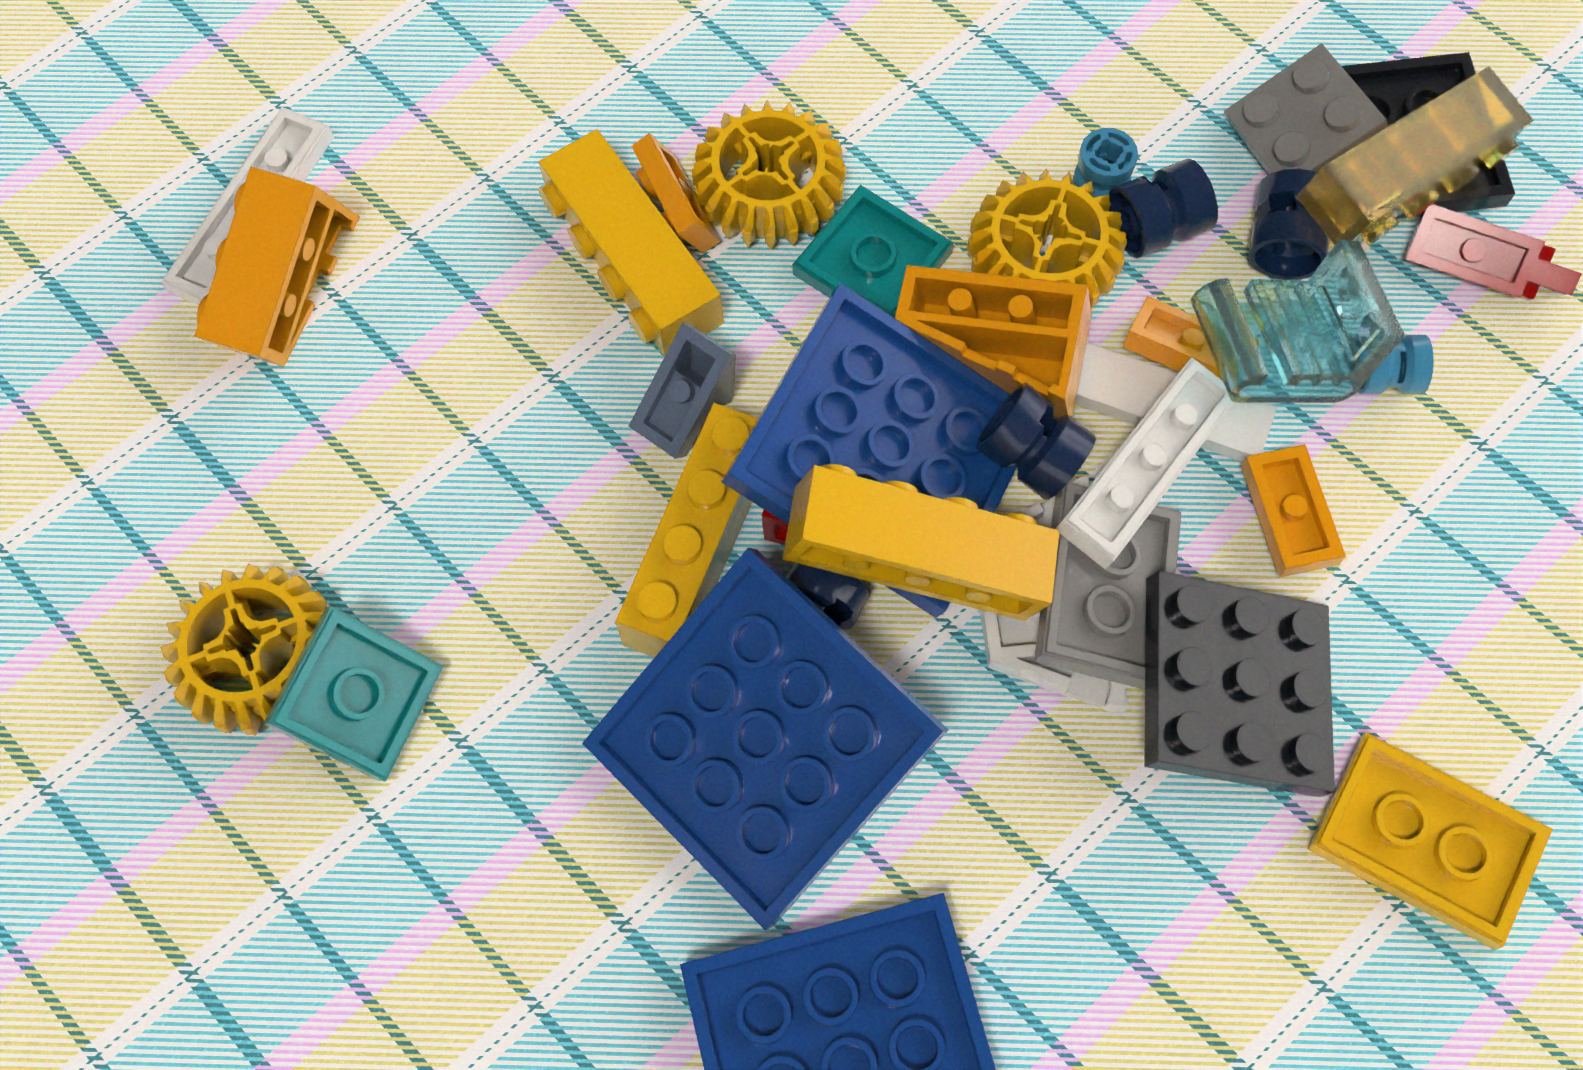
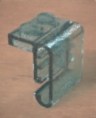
(1300, 336)

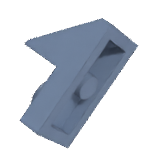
(683, 391)

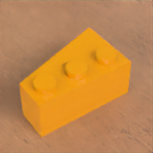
(270, 265)
(1003, 327)

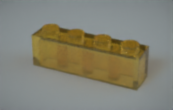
(1416, 158)

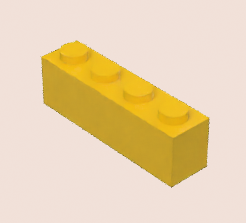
(629, 241)
(690, 539)
(921, 542)

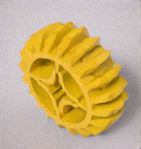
(764, 193)
(1020, 218)
(204, 656)

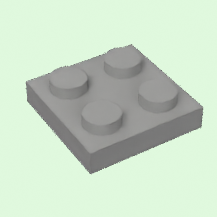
(1305, 115)

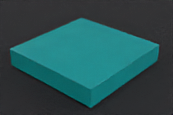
(869, 250)
(354, 694)

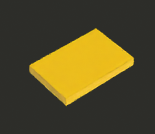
(1431, 841)

